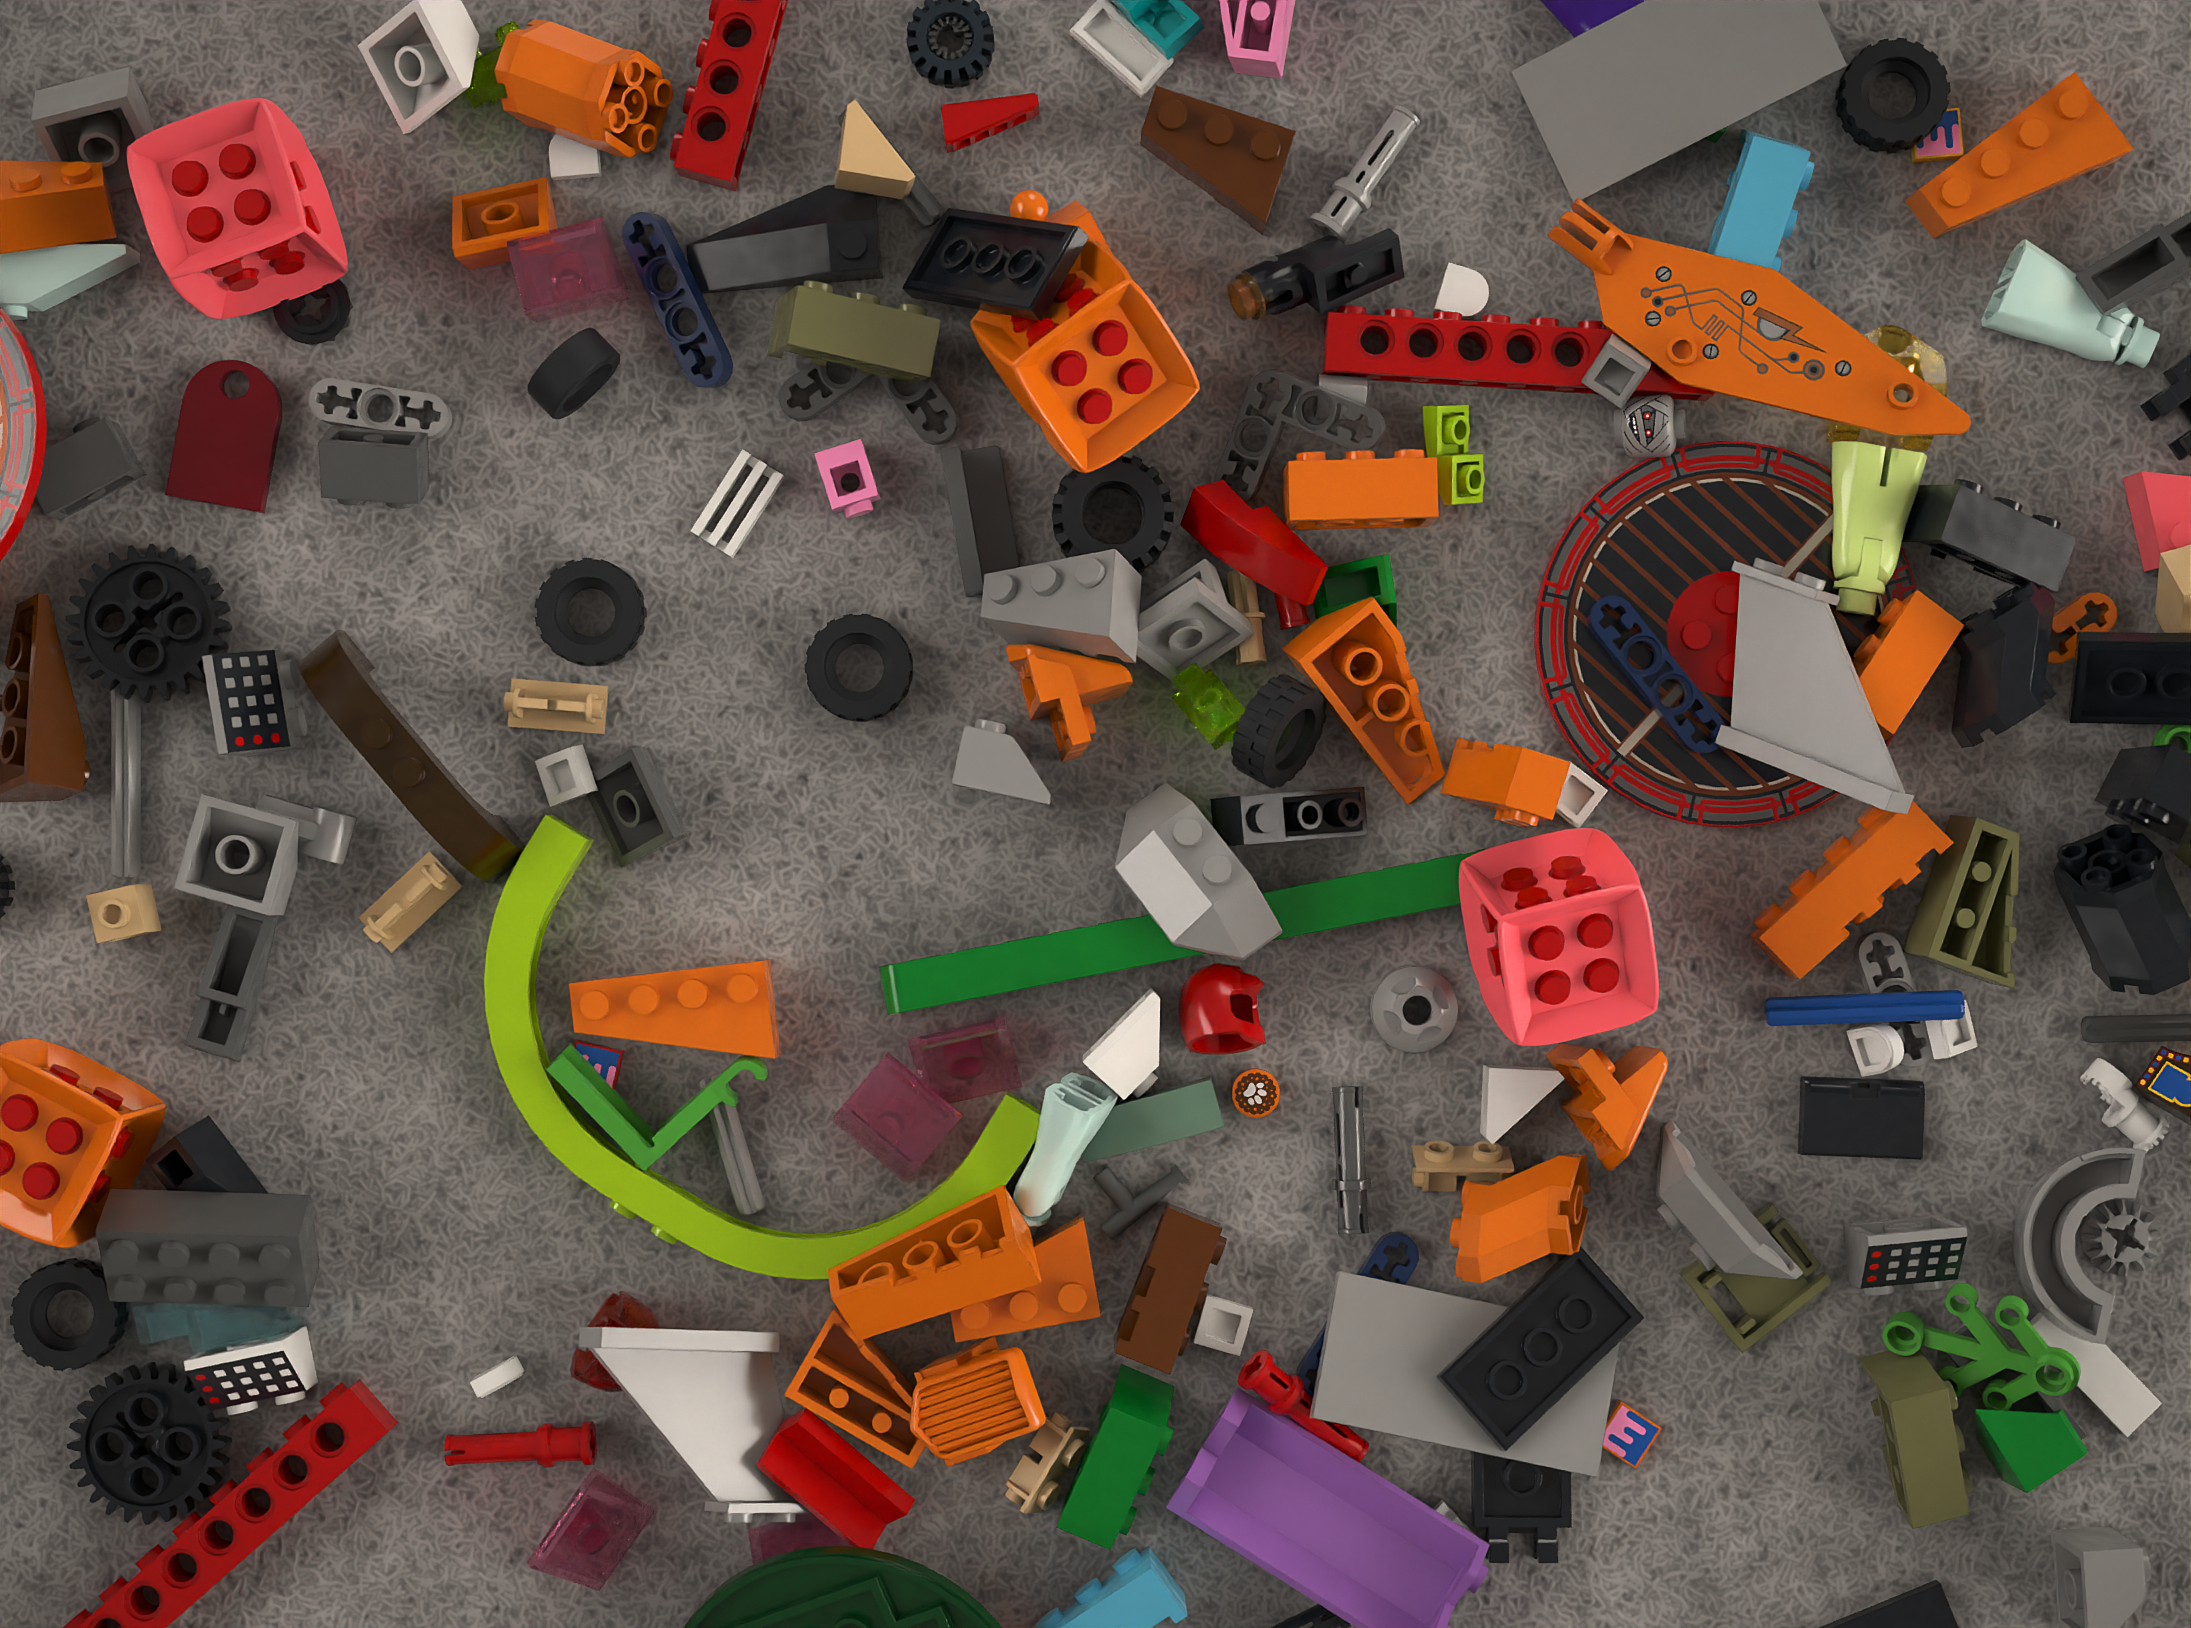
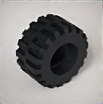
(1121, 474)

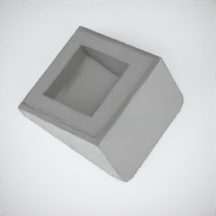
(1616, 371)

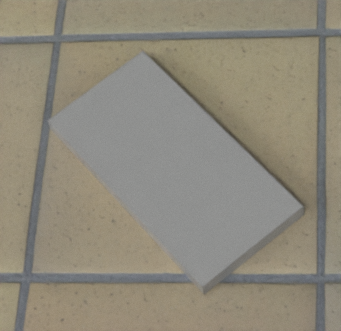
(1669, 80)
(1383, 1364)

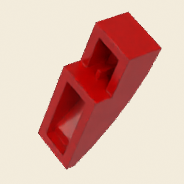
(1253, 542)

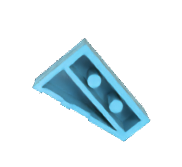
(1761, 200)
(1132, 1597)

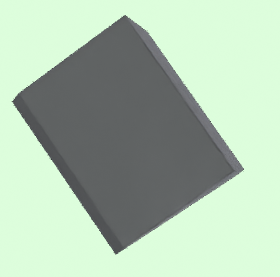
(635, 806)

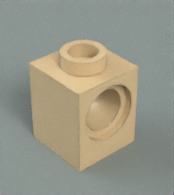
(123, 913)

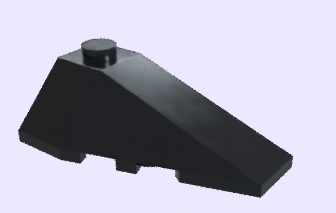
(813, 238)

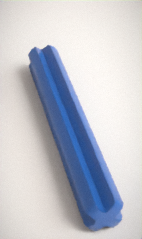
(1865, 1008)

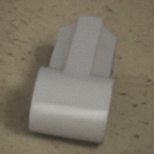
(320, 831)

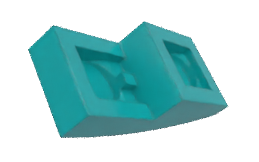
(1162, 22)

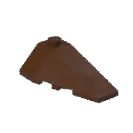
(42, 727)

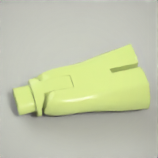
(1870, 513)

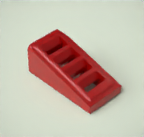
(979, 119)

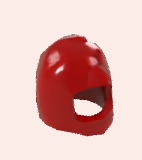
(1220, 1010)

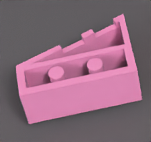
(1257, 35)

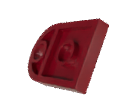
(223, 443)

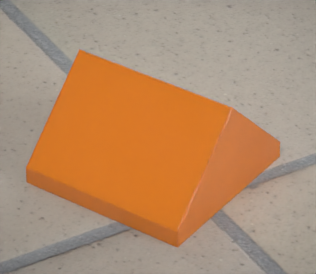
(496, 215)

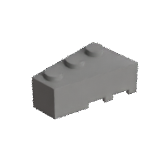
(1068, 604)

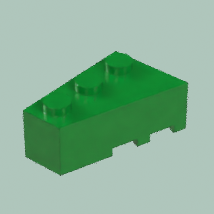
(1119, 1459)

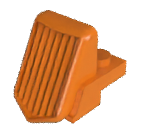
(1063, 688)
(1609, 1097)
(974, 1401)

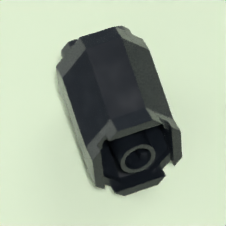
(2003, 663)
(2126, 910)

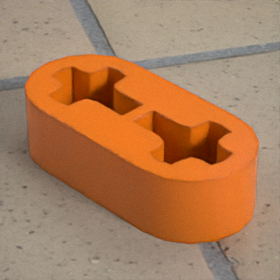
(2074, 611)

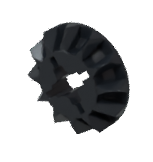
(307, 328)

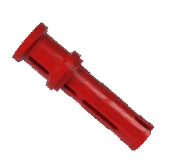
(1288, 1396)
(544, 1446)

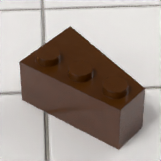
(1219, 151)
(1169, 1288)

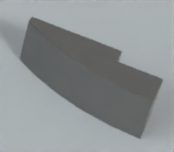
(2140, 267)
(232, 983)

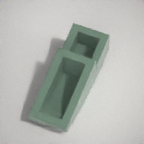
(1156, 1119)

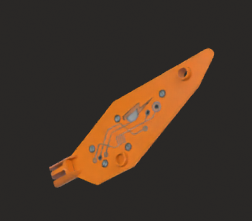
(1747, 332)

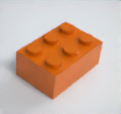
(1360, 491)

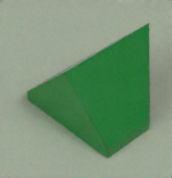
(1357, 581)
(2028, 1445)

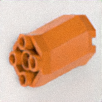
(583, 88)
(1521, 1218)

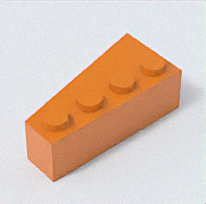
(938, 1267)

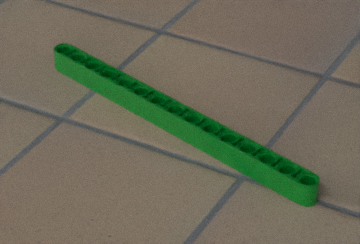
(1141, 942)

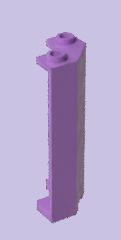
(1326, 1522)

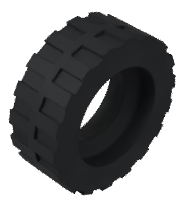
(1904, 59)
(554, 604)
(822, 667)
(1278, 731)
(35, 1332)

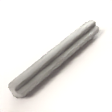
(125, 785)

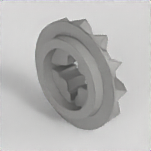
(2100, 1246)

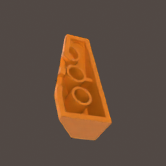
(1369, 688)

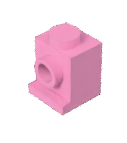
(844, 461)

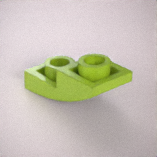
(1447, 438)

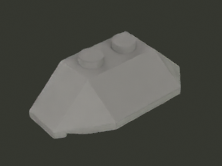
(1191, 879)
(1713, 1215)

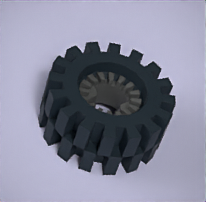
(965, 21)

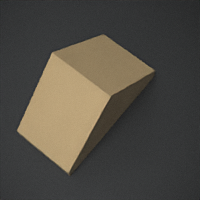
(868, 160)

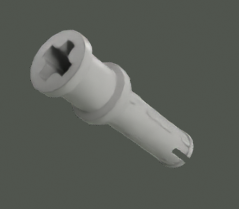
(1353, 193)

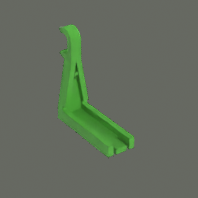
(624, 1123)

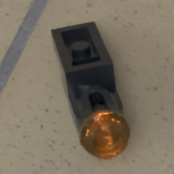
(1317, 274)

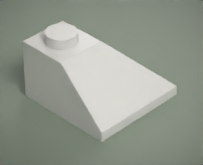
(1129, 1049)

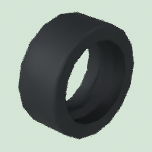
(573, 373)

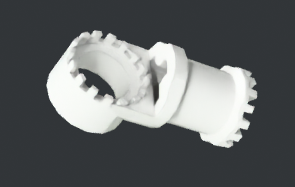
(2125, 1109)

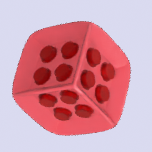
(237, 209)
(1559, 936)

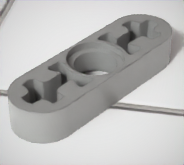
(347, 389)
(1892, 961)

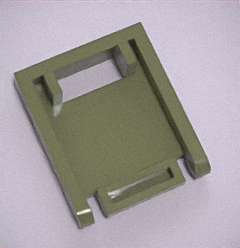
(1764, 1299)

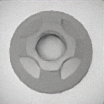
(1388, 1003)

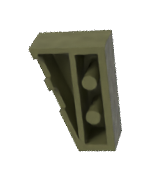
(855, 332)
(1969, 903)
(1919, 1437)

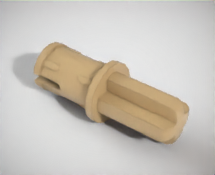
(1245, 600)

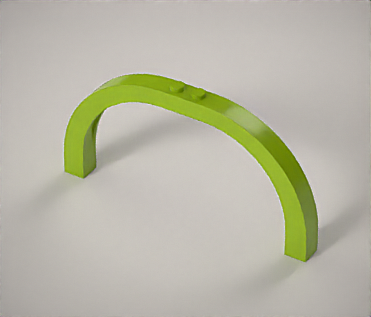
(676, 1213)

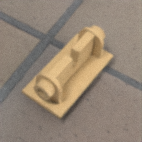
(556, 706)
(409, 902)
(1440, 1164)
(1039, 1481)

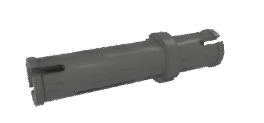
(1350, 1160)

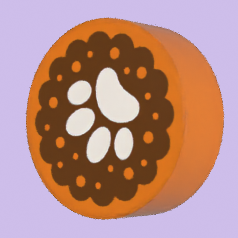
(1255, 1093)

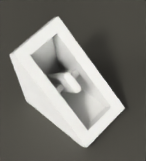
(1511, 1094)

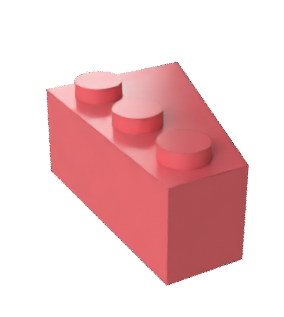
(2159, 513)

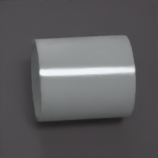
(1349, 386)

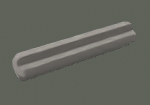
(735, 1156)

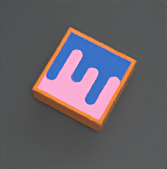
(1629, 1433)

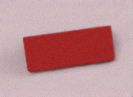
(833, 1480)

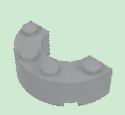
(2047, 1231)

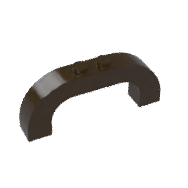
(468, 832)

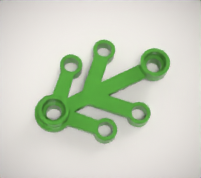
(1988, 1350)

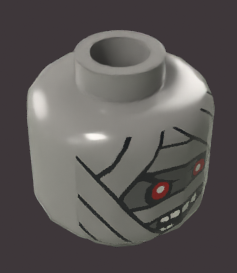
(1649, 426)

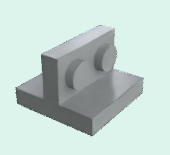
(1189, 622)

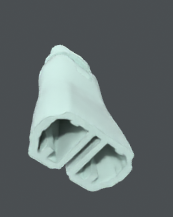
(2050, 307)
(1067, 1124)

